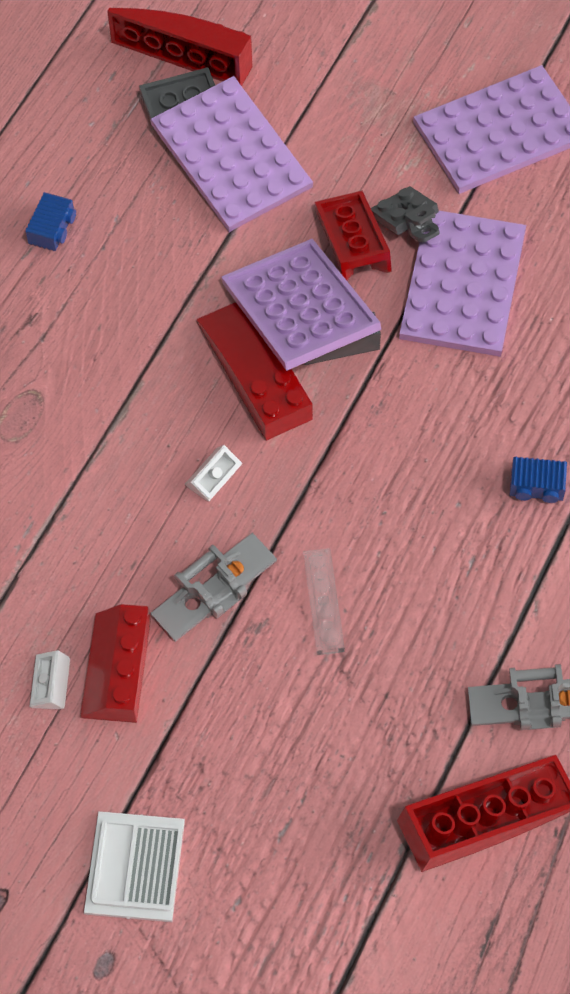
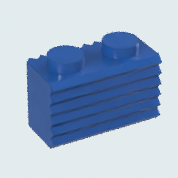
(50, 221)
(538, 479)

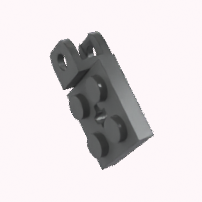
(409, 212)

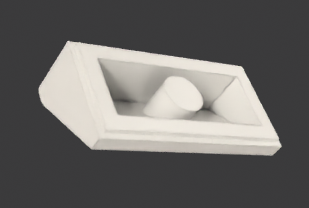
(214, 473)
(50, 680)

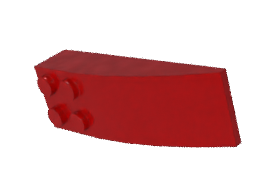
(183, 41)
(262, 382)
(485, 812)

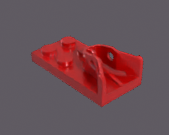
(353, 233)

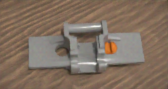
(220, 592)
(533, 710)

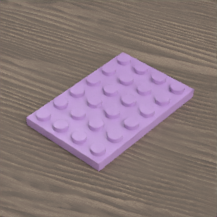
(497, 129)
(231, 153)
(464, 284)
(300, 304)

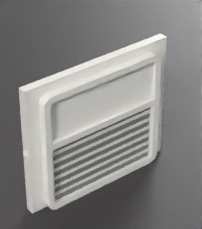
(134, 866)

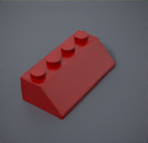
(116, 664)

